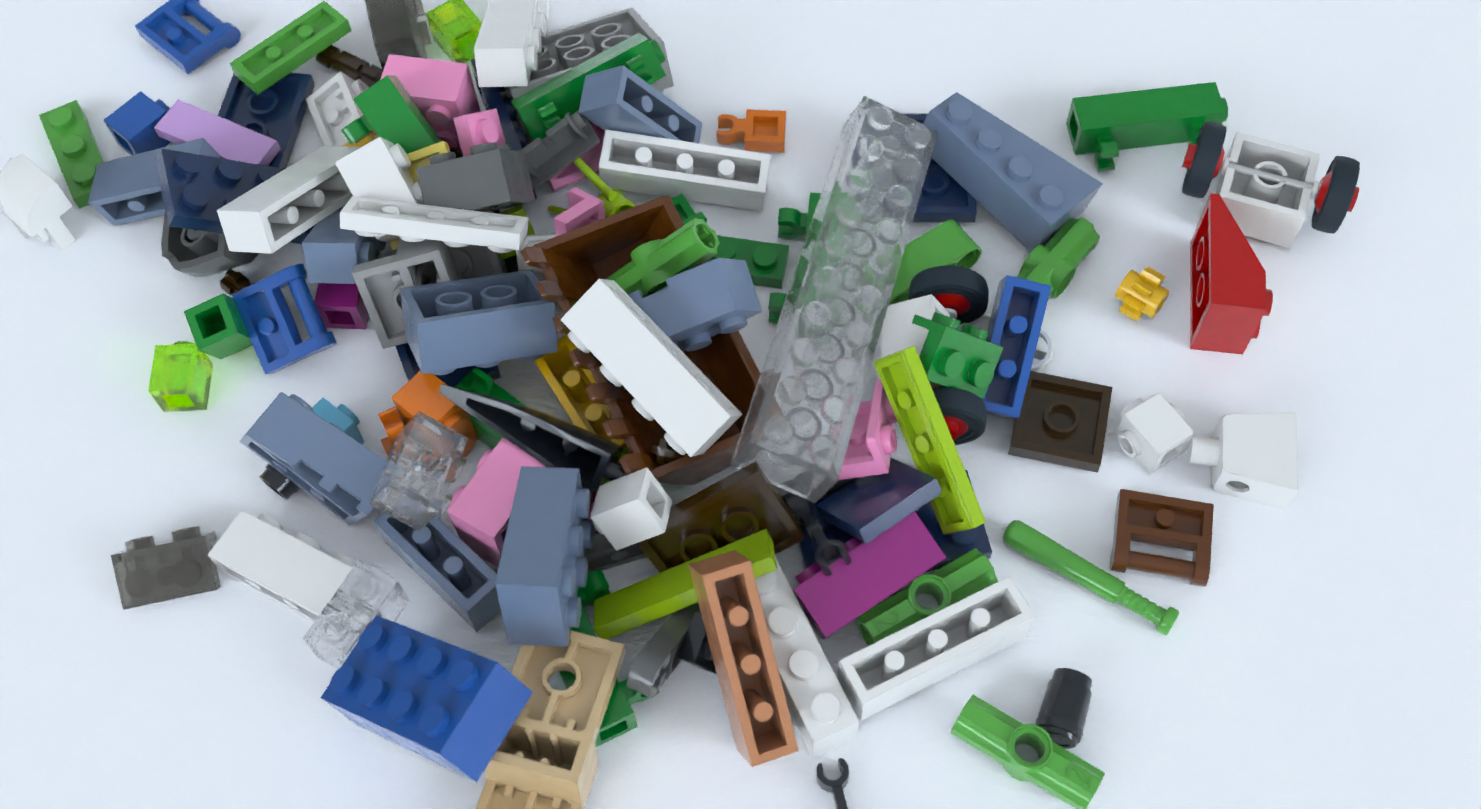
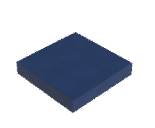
(878, 501)

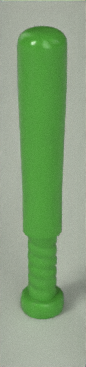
(1079, 570)

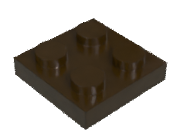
(1062, 422)

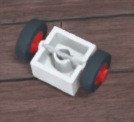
(1270, 184)
(956, 294)

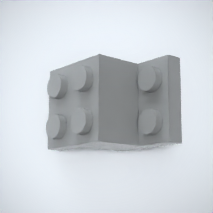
(412, 266)

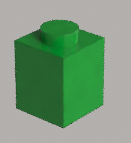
(218, 327)

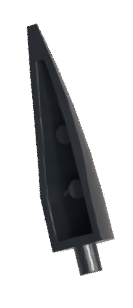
(544, 436)

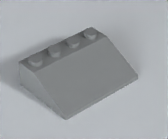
(580, 42)

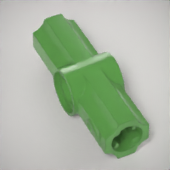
(667, 257)
(1059, 258)
(947, 585)
(1055, 771)

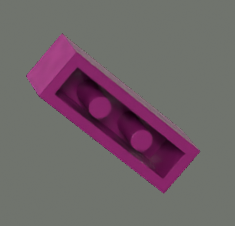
(872, 576)

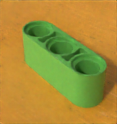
(938, 247)

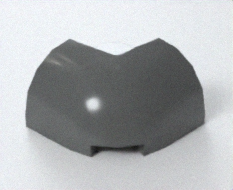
(199, 251)

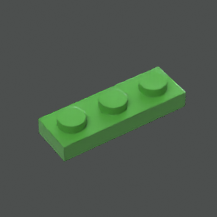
(290, 47)
(73, 148)

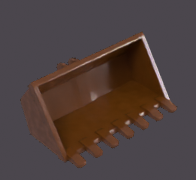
(597, 251)

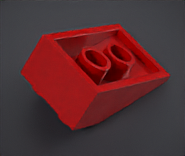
(1225, 284)

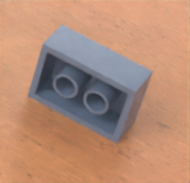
(478, 322)
(545, 557)

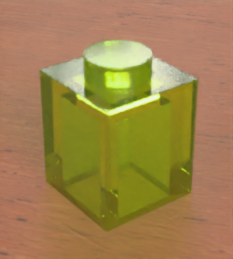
(454, 29)
(180, 377)

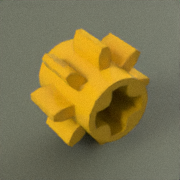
(1142, 293)

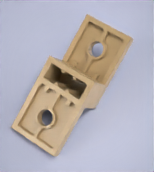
(551, 747)

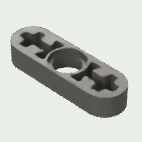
(660, 654)

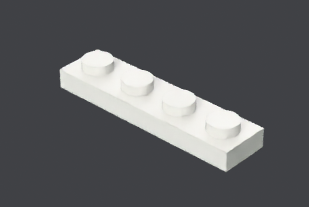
(420, 222)

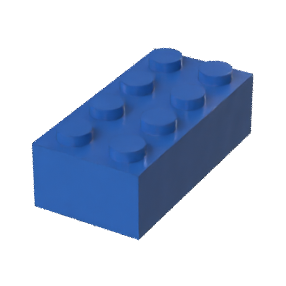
(427, 696)

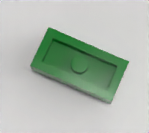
(764, 260)

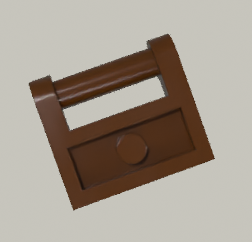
(1163, 523)

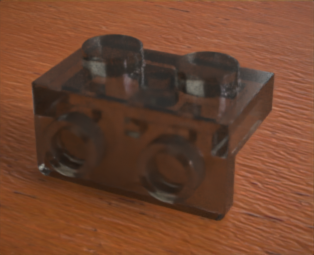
(165, 569)

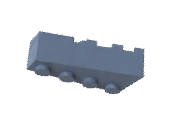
(1008, 172)

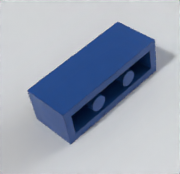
(1016, 327)

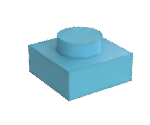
(339, 416)

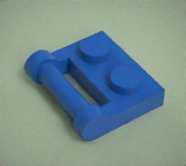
(180, 39)
(271, 322)

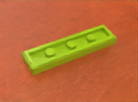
(929, 439)
(671, 589)

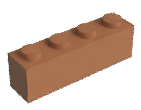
(743, 657)

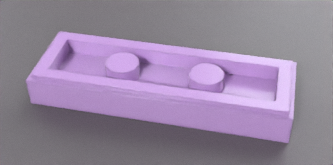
(228, 139)

